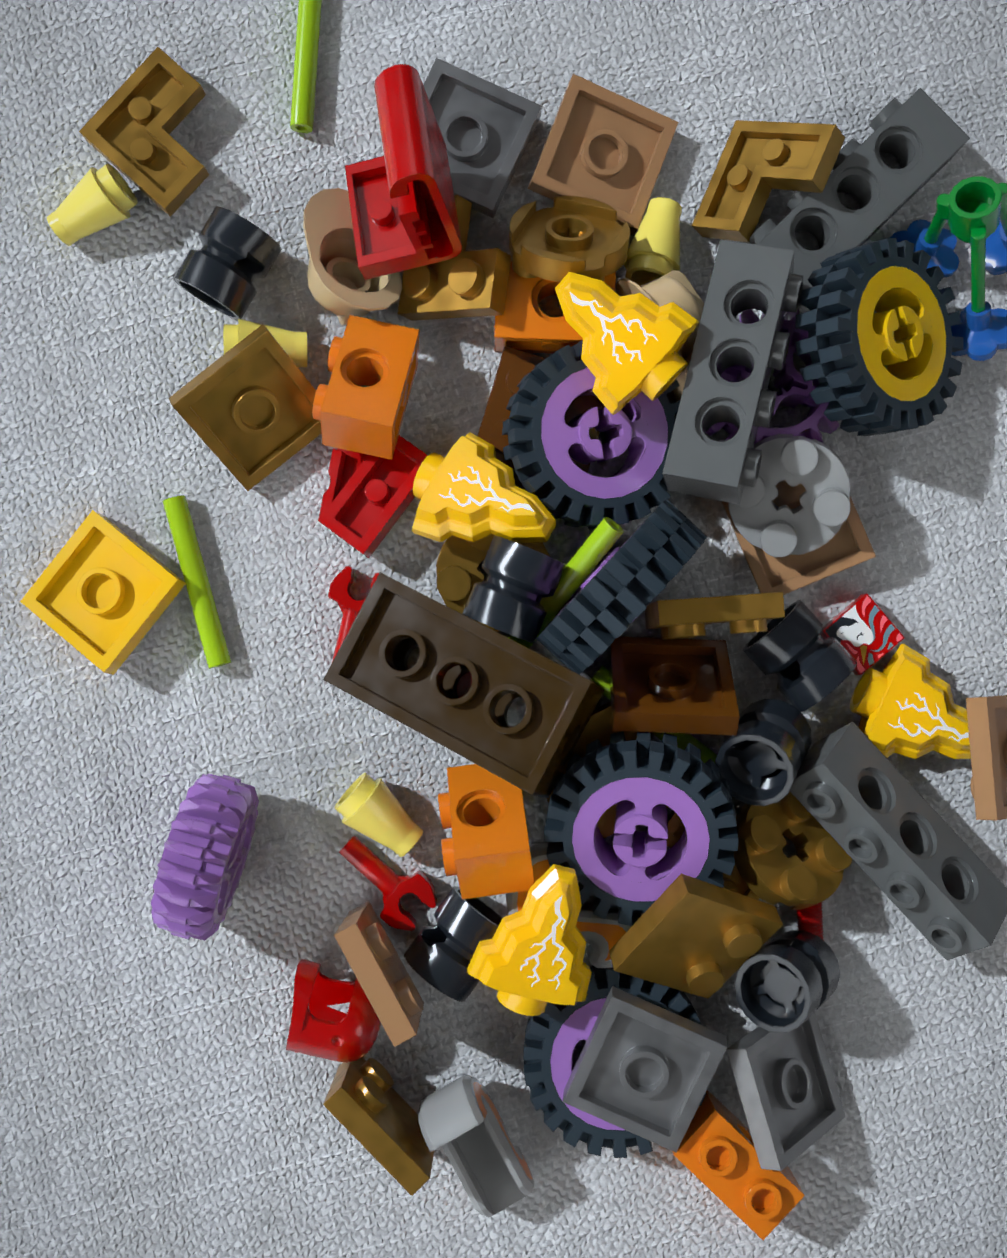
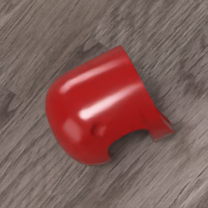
(324, 1030)

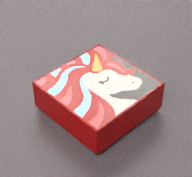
(863, 632)

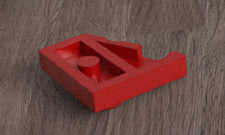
(369, 494)

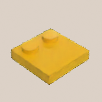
(102, 592)

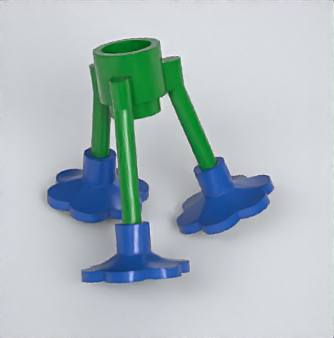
(979, 217)

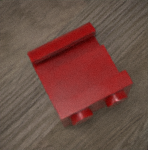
(406, 198)

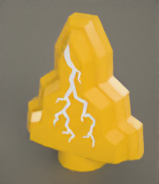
(626, 339)
(476, 496)
(910, 709)
(538, 949)

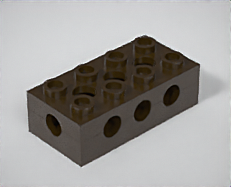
(425, 697)

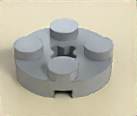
(822, 507)

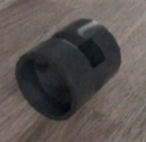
(227, 263)
(514, 589)
(799, 655)
(764, 752)
(445, 951)
(787, 981)

